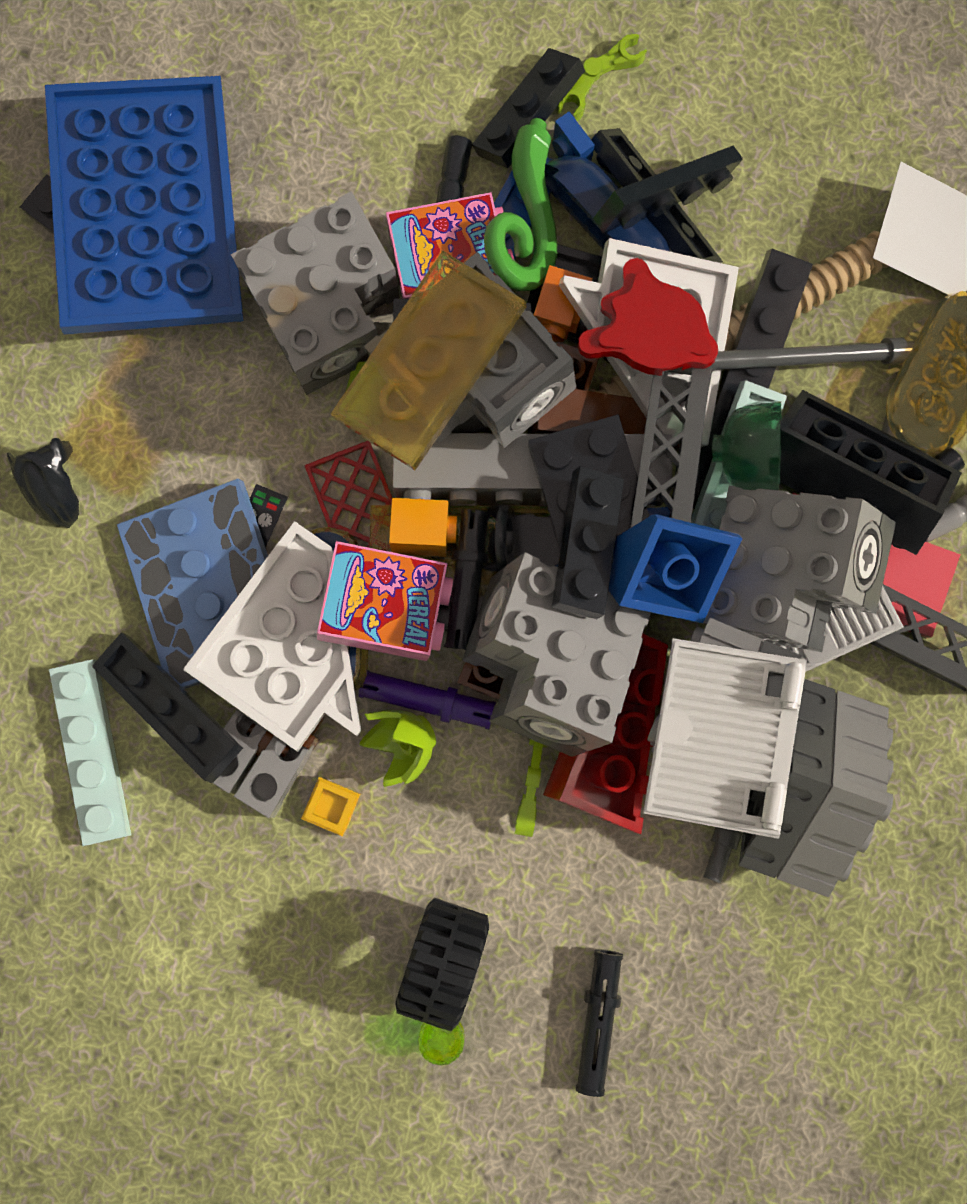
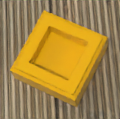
(331, 806)

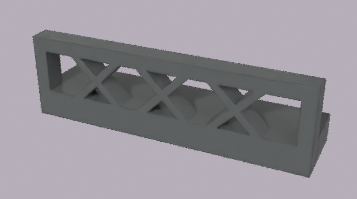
(689, 445)
(914, 650)

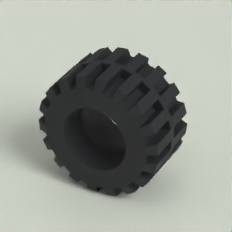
(442, 964)

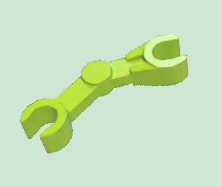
(615, 59)
(527, 809)

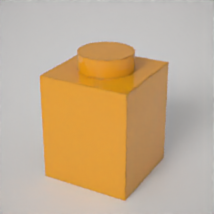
(421, 527)

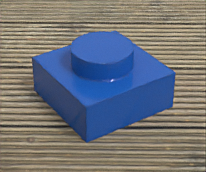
(571, 138)

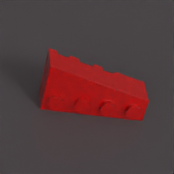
(613, 777)

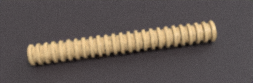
(824, 281)

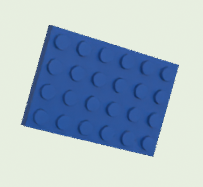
(142, 204)

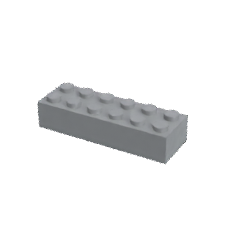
(479, 471)

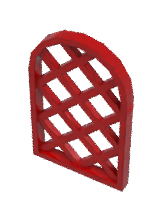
(337, 457)

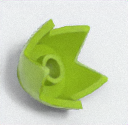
(406, 737)

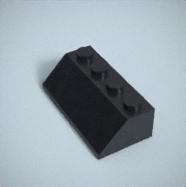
(845, 457)

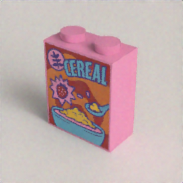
(426, 230)
(384, 602)

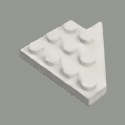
(705, 280)
(268, 650)

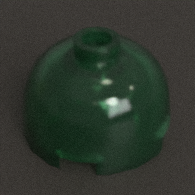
(751, 446)

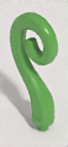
(528, 169)

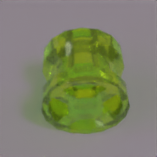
(444, 1046)

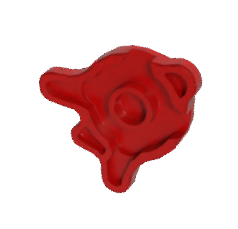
(651, 326)

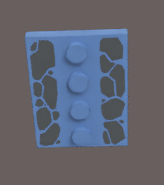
(192, 567)

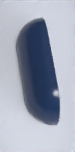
(583, 191)

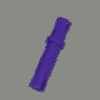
(428, 699)

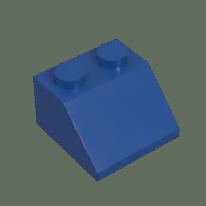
(671, 567)

